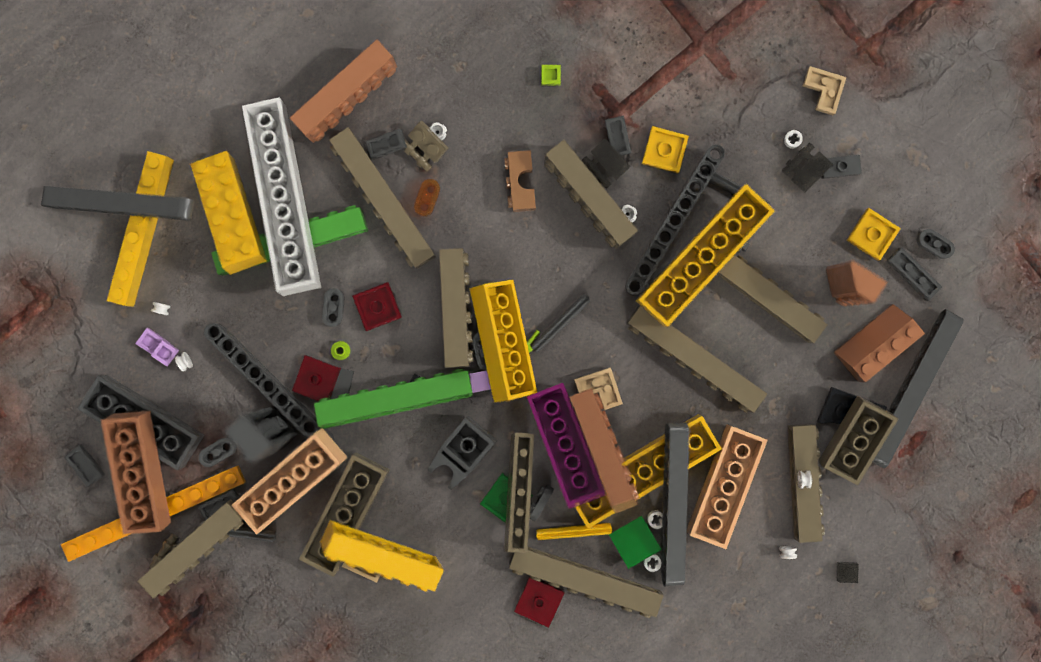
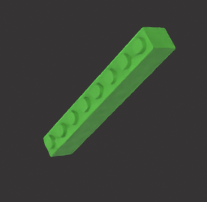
(323, 231)
(393, 399)

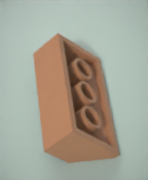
(853, 284)
(879, 343)

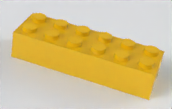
(228, 212)
(503, 340)
(381, 556)

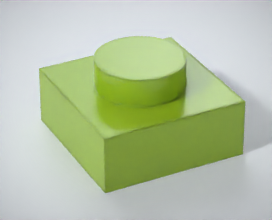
(550, 75)

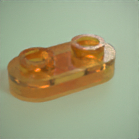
(425, 197)

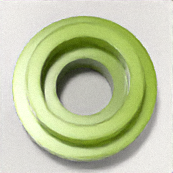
(345, 354)

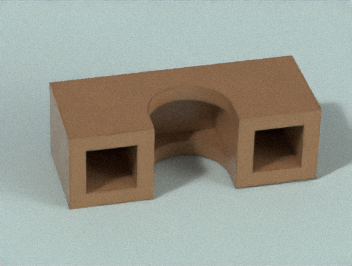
(518, 164)

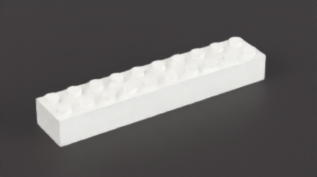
(281, 197)

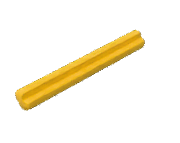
(573, 531)

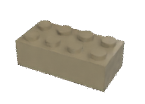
(858, 440)

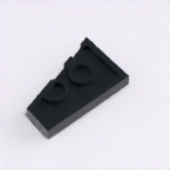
(837, 405)

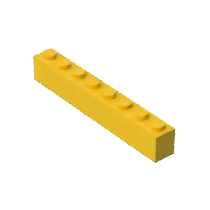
(139, 233)

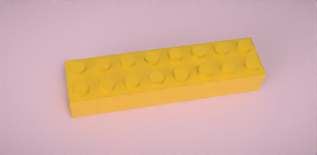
(705, 255)
(647, 467)

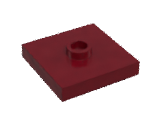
(377, 306)
(316, 378)
(539, 601)

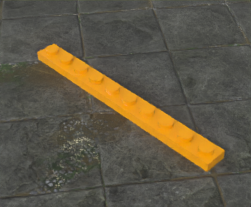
(176, 503)

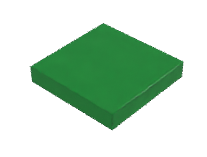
(496, 498)
(635, 542)

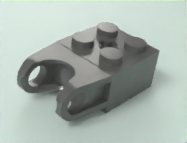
(460, 457)

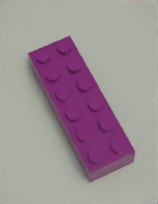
(566, 446)

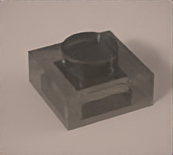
(847, 572)

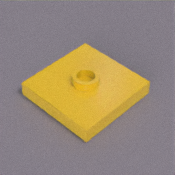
(665, 149)
(873, 234)

